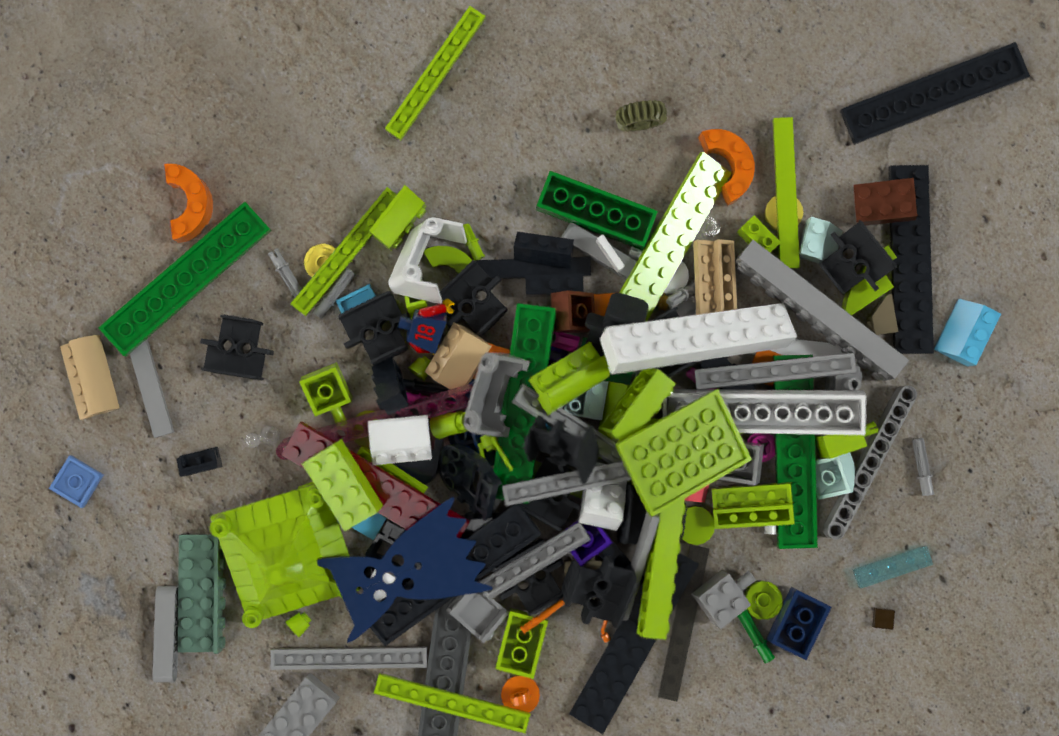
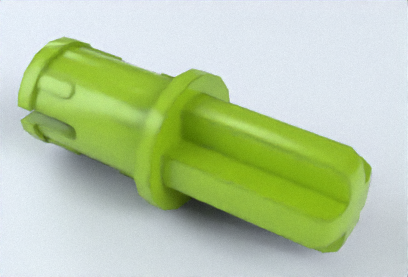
(472, 243)

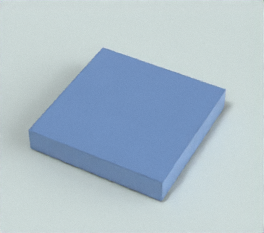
(76, 481)

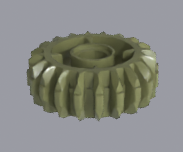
(641, 115)

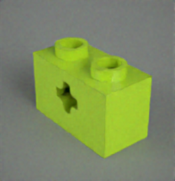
(757, 231)

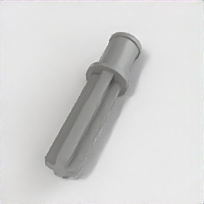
(285, 272)
(332, 295)
(923, 467)

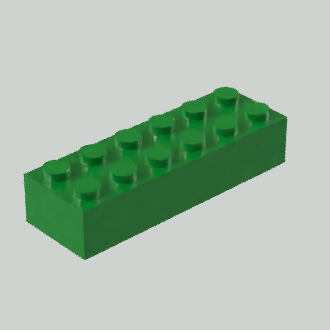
(596, 210)

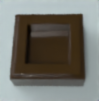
(883, 618)

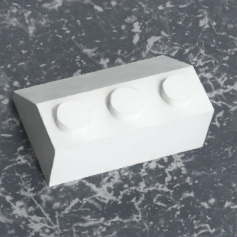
(399, 440)

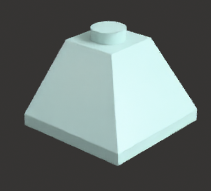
(835, 476)

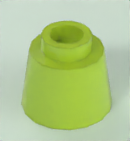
(419, 366)
(299, 623)

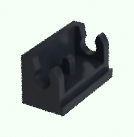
(199, 462)

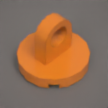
(520, 693)

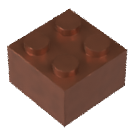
(572, 310)

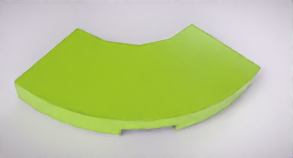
(448, 257)

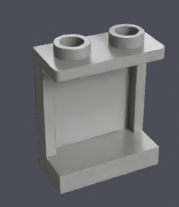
(478, 614)

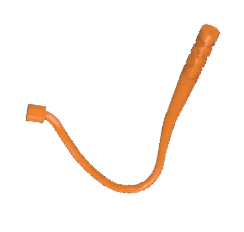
(546, 613)

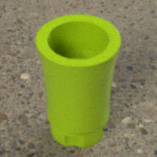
(447, 424)

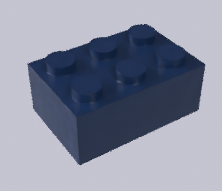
(798, 623)

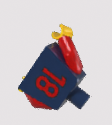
(426, 326)

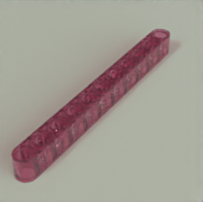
(421, 405)

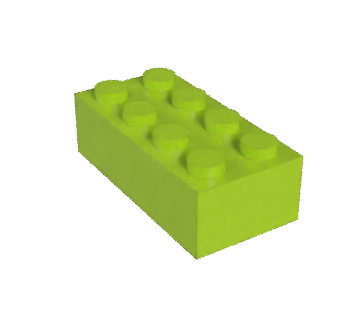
(637, 405)
(342, 485)

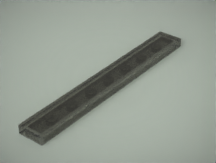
(682, 629)

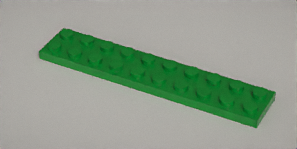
(184, 279)
(532, 343)
(797, 464)

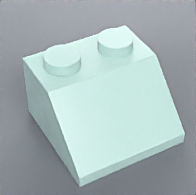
(816, 242)

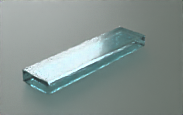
(892, 566)

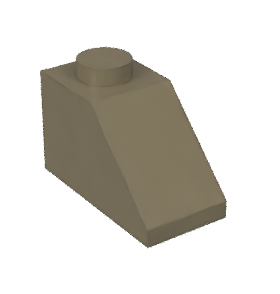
(882, 317)

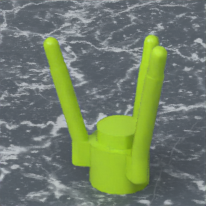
(490, 443)

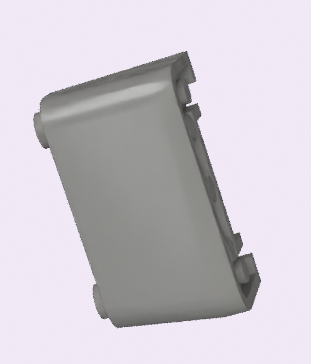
(488, 393)

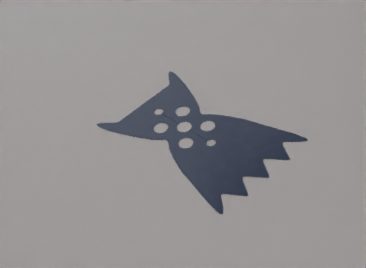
(442, 573)

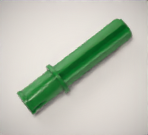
(756, 637)

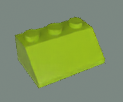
(398, 218)

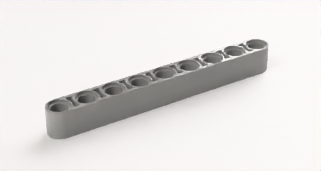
(877, 456)

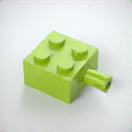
(326, 391)
(835, 445)

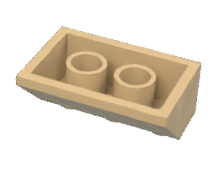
(457, 357)

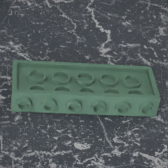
(201, 594)

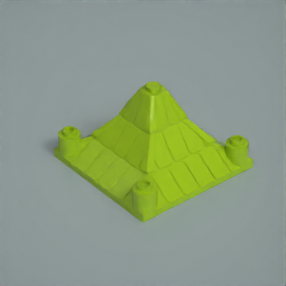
(276, 549)

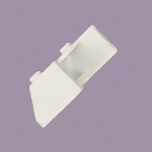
(406, 273)

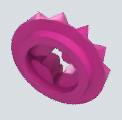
(764, 438)

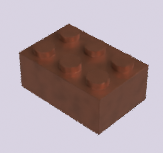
(885, 202)

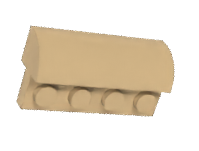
(714, 276)
(89, 376)

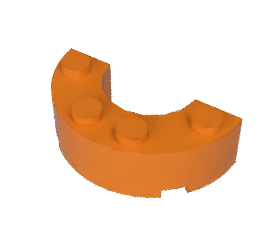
(738, 156)
(199, 203)

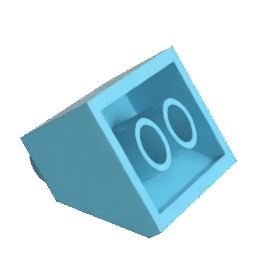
(967, 332)

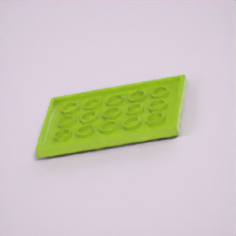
(683, 452)

